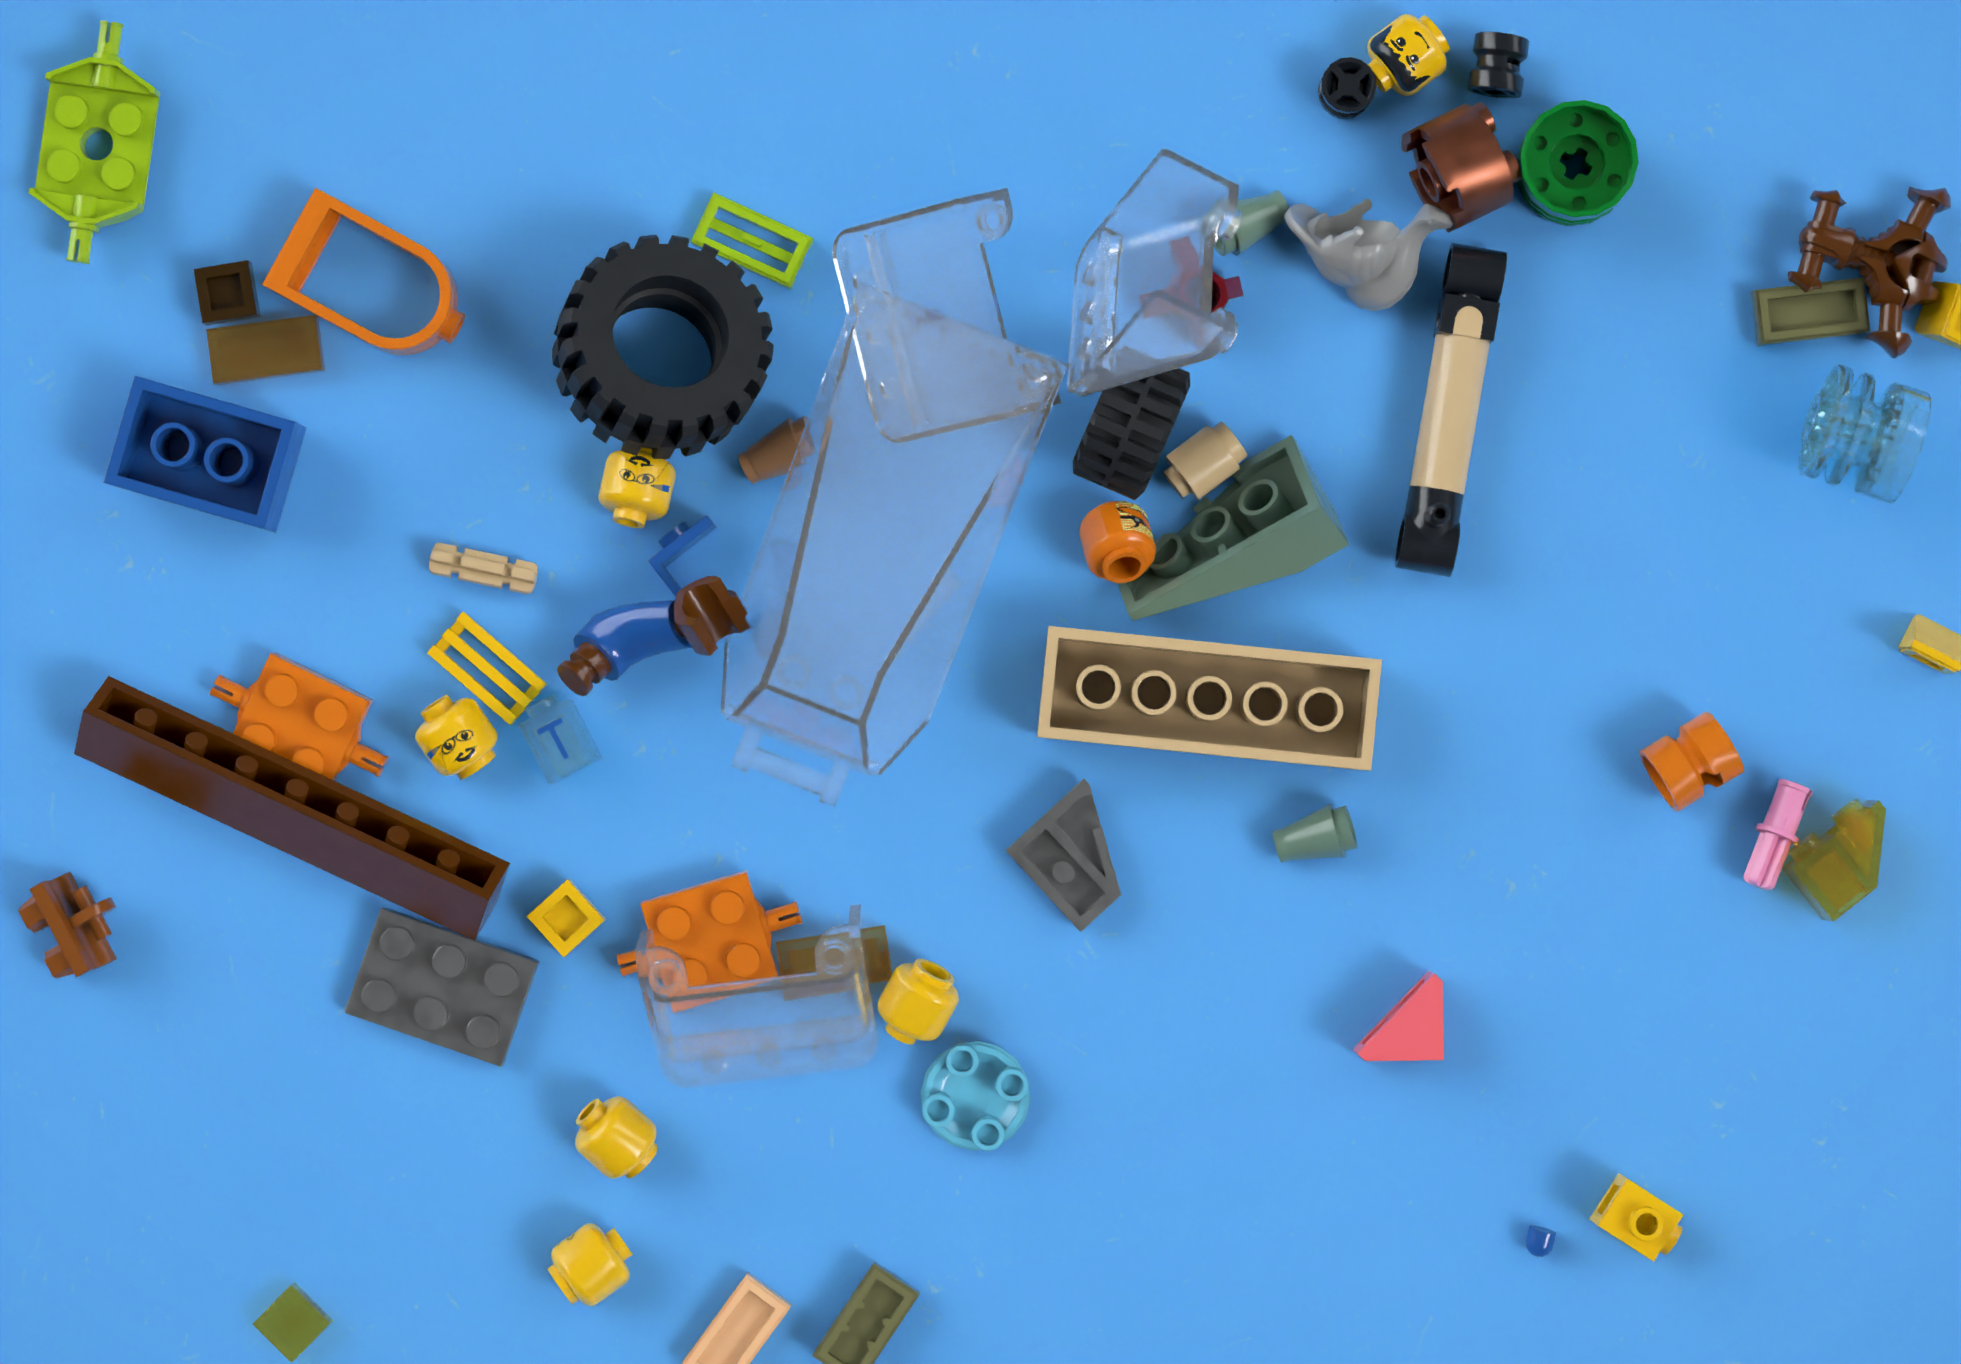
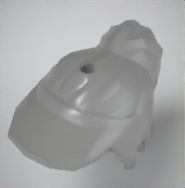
(1365, 256)

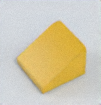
(1942, 319)
(1932, 645)

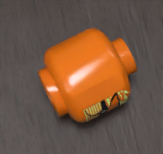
(1117, 541)

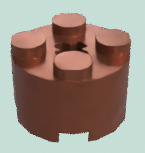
(1461, 164)

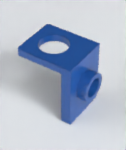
(675, 544)

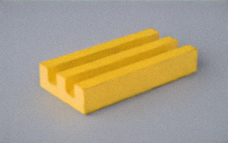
(522, 699)

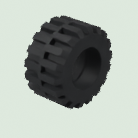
(1130, 432)

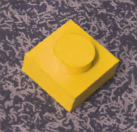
(566, 918)

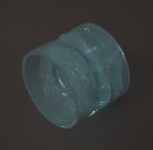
(1876, 438)

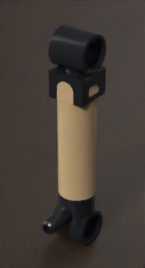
(1450, 410)

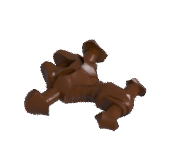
(1894, 264)

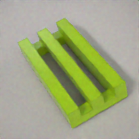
(794, 260)

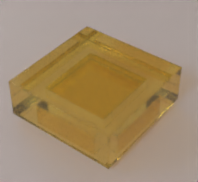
(292, 1322)

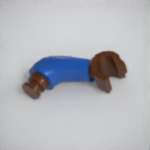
(639, 630)

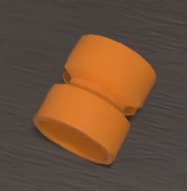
(1694, 759)

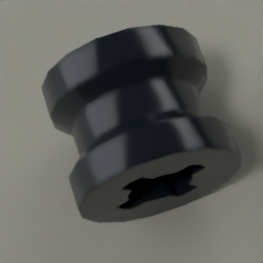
(1354, 80)

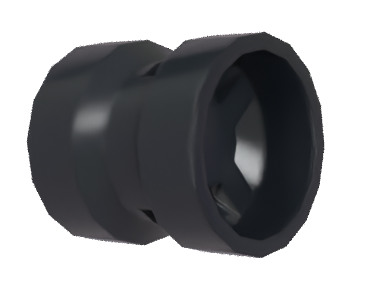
(1498, 65)

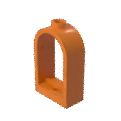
(307, 244)

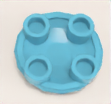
(975, 1095)

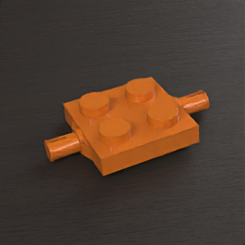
(302, 717)
(716, 930)

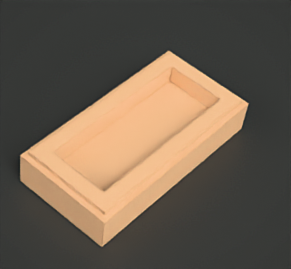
(740, 1325)

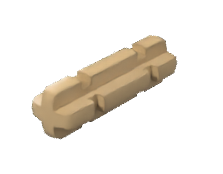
(483, 568)

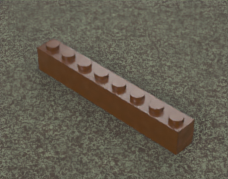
(290, 807)

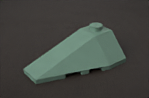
(1254, 532)

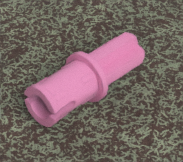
(1777, 834)

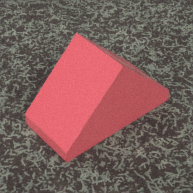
(1411, 1028)

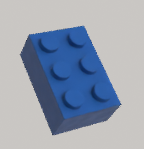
(205, 454)

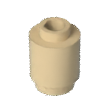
(1204, 461)

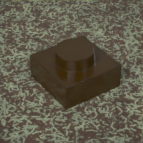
(227, 292)

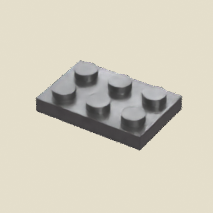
(442, 987)

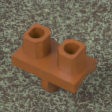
(75, 923)

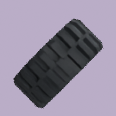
(688, 285)

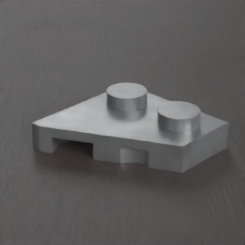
(1070, 857)

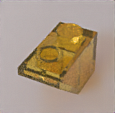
(1843, 862)

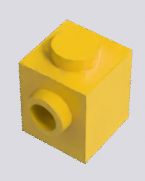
(1638, 1218)

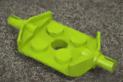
(89, 99)

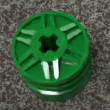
(1607, 156)

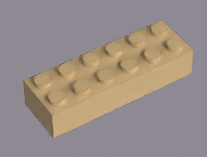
(1209, 698)

